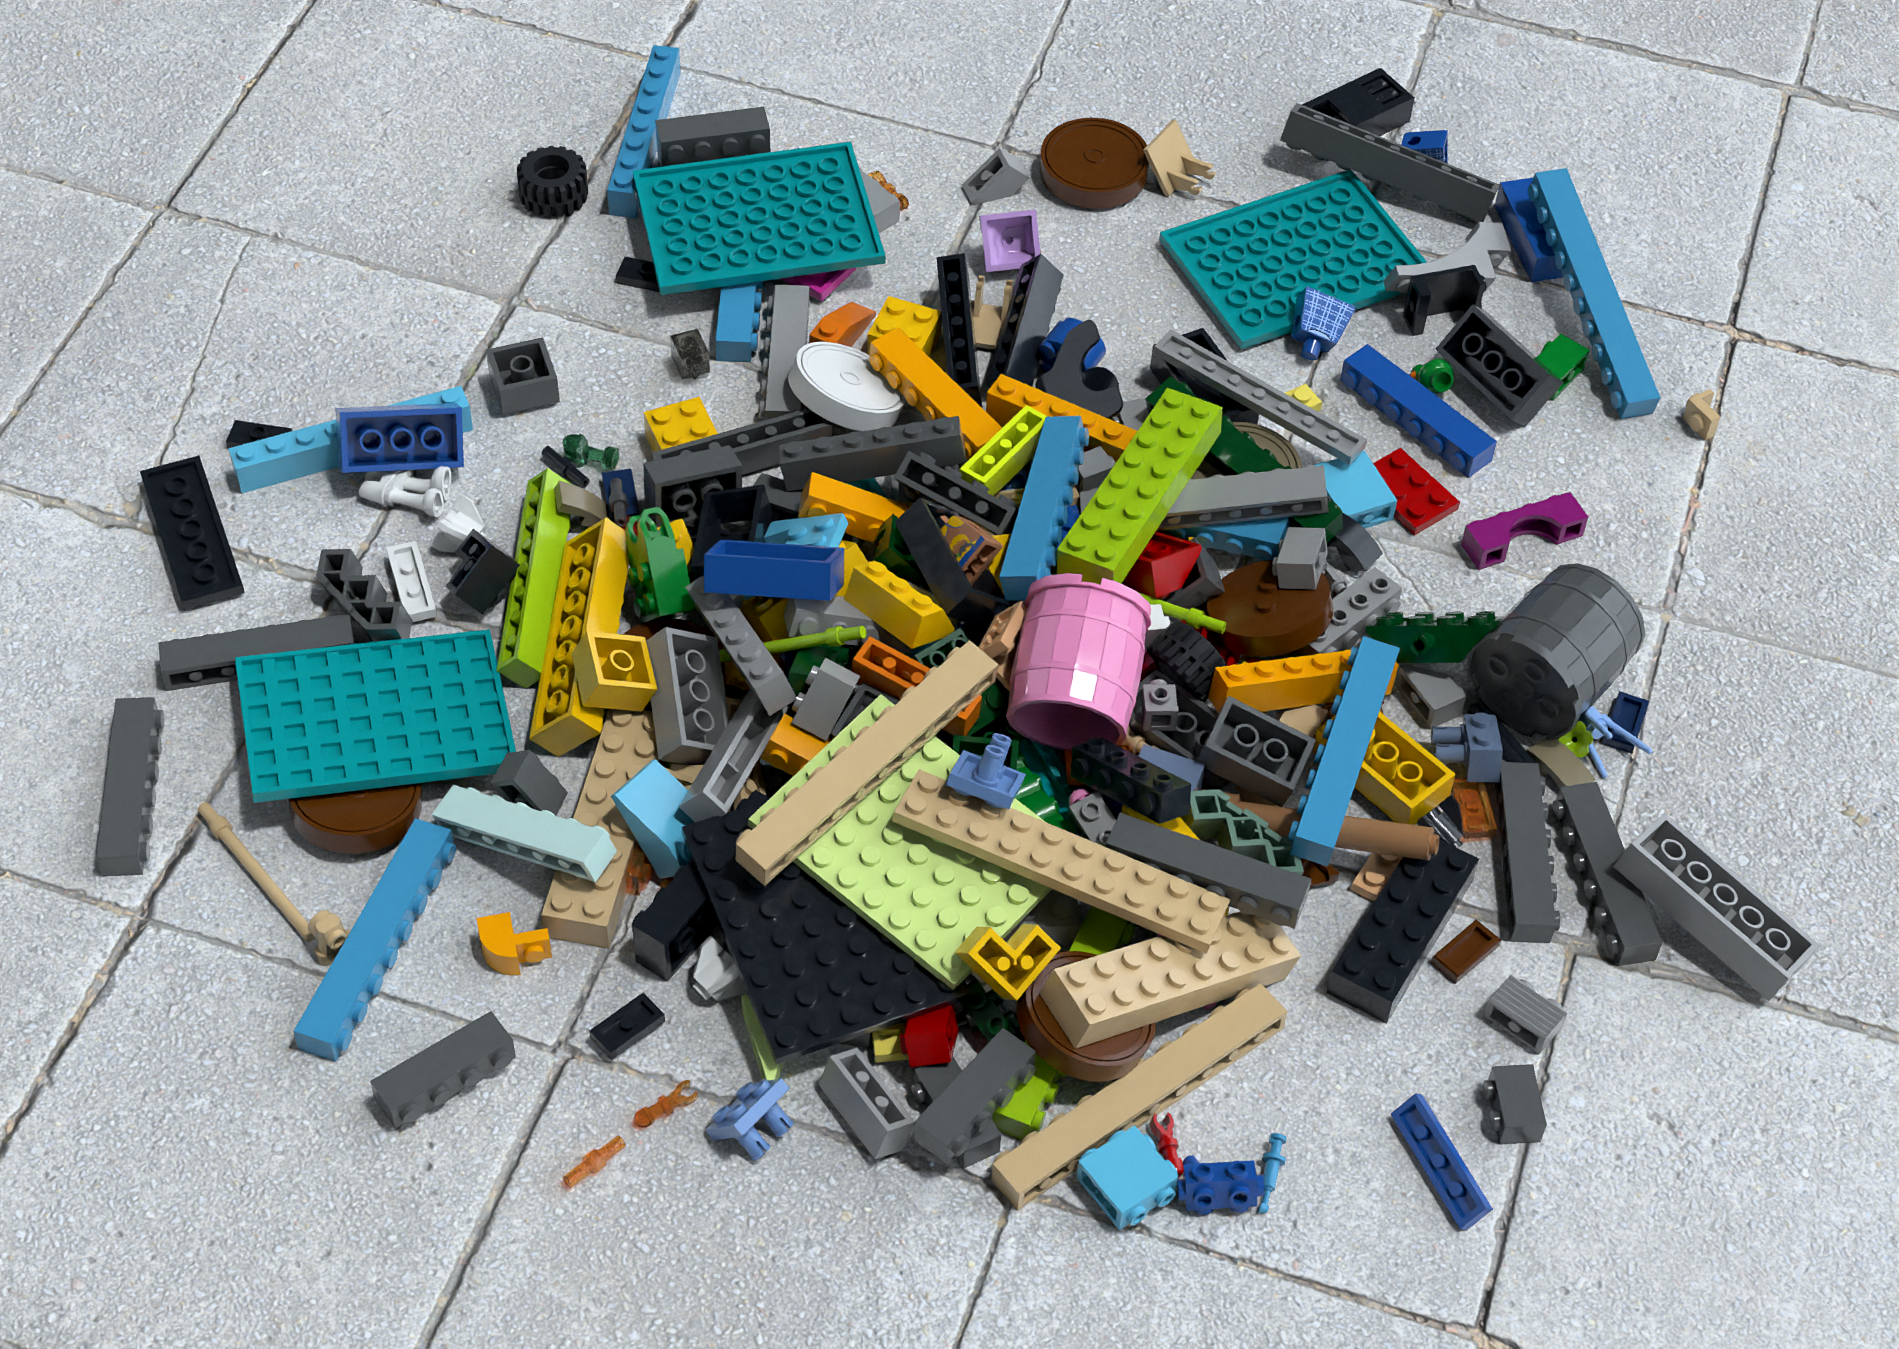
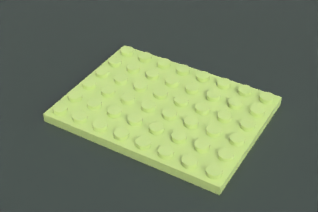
(902, 880)

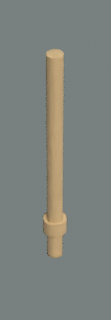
(222, 831)

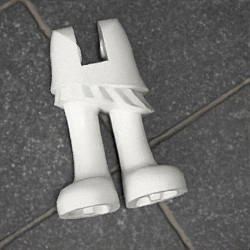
(393, 488)

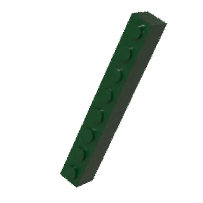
(1239, 453)

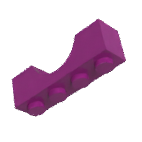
(1555, 518)

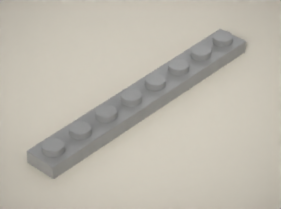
(1260, 397)

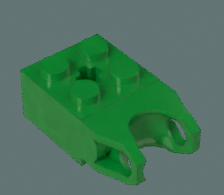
(657, 569)

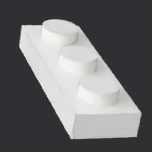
(411, 581)

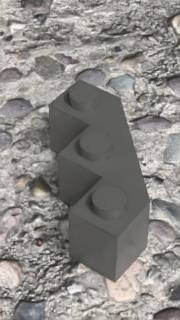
(362, 596)

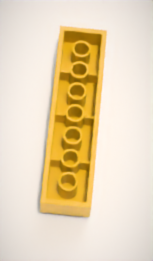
(585, 600)

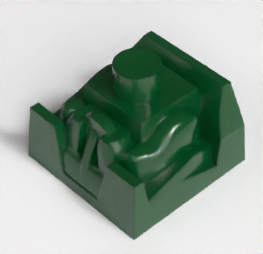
(895, 555)

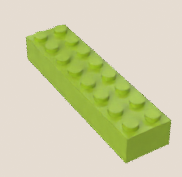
(1140, 488)

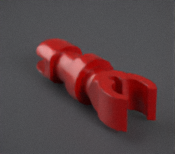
(1167, 1144)

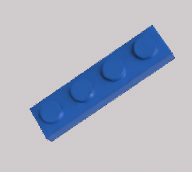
(1441, 1161)

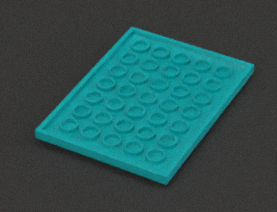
(757, 218)
(1267, 251)

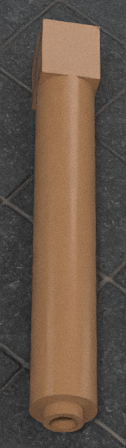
(1356, 832)

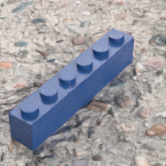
(1418, 410)

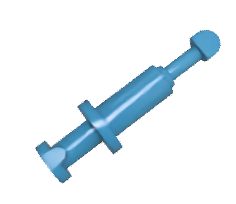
(1273, 1161)

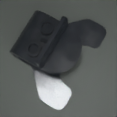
(1091, 389)

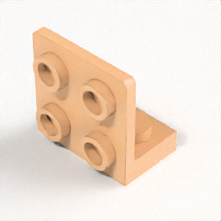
(1002, 640)

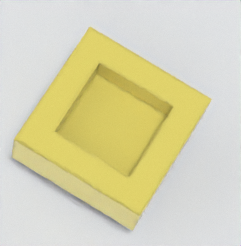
(1306, 396)
(887, 1043)

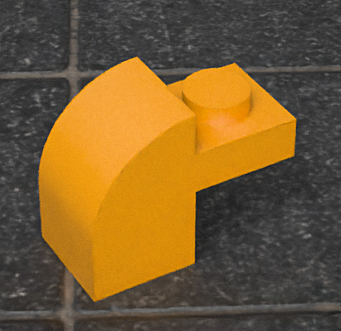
(505, 949)

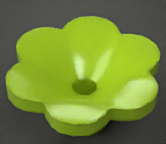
(1584, 738)

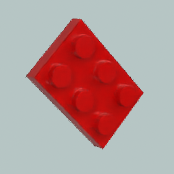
(1418, 494)

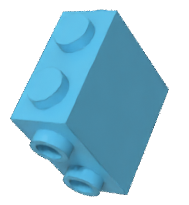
(1127, 1177)

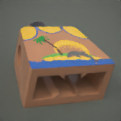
(969, 544)

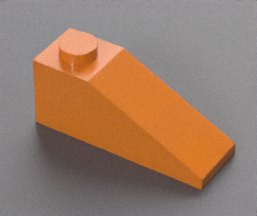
(843, 325)

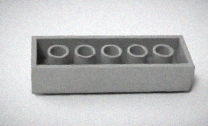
(1716, 906)

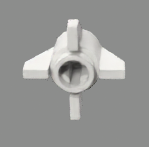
(458, 525)
(716, 973)

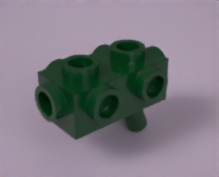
(986, 1013)

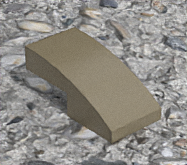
(580, 502)
(1560, 763)

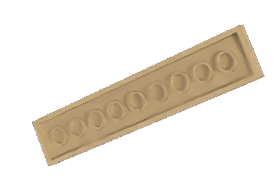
(1063, 861)

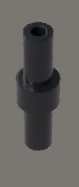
(565, 466)

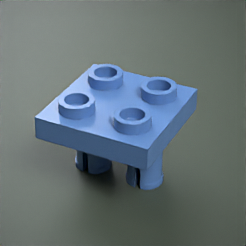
(987, 775)
(752, 1103)

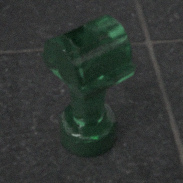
(579, 451)

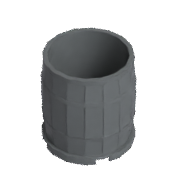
(1557, 651)

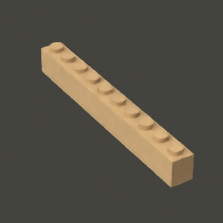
(865, 762)
(1133, 1099)

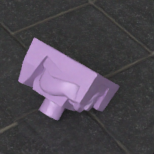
(1009, 239)

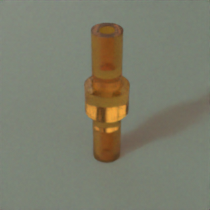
(594, 1161)

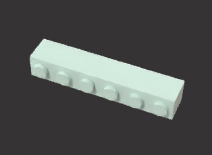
(525, 832)

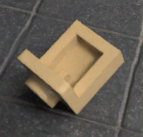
(1700, 414)

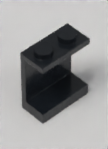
(1442, 293)

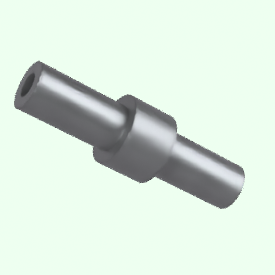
(618, 502)

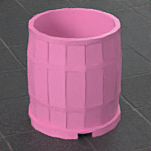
(1077, 661)

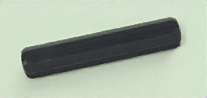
(1511, 747)

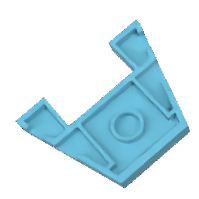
(812, 531)

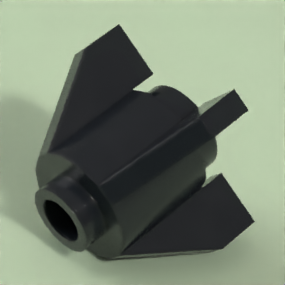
(1446, 824)

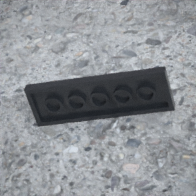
(192, 532)

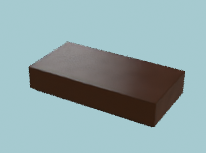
(1465, 951)

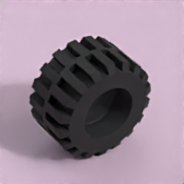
(552, 181)
(1186, 658)

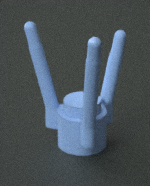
(1598, 726)

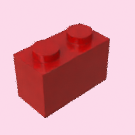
(930, 1037)

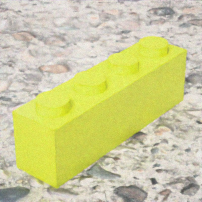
(1006, 451)

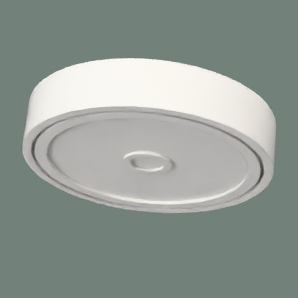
(844, 387)

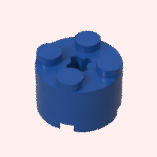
(1053, 342)

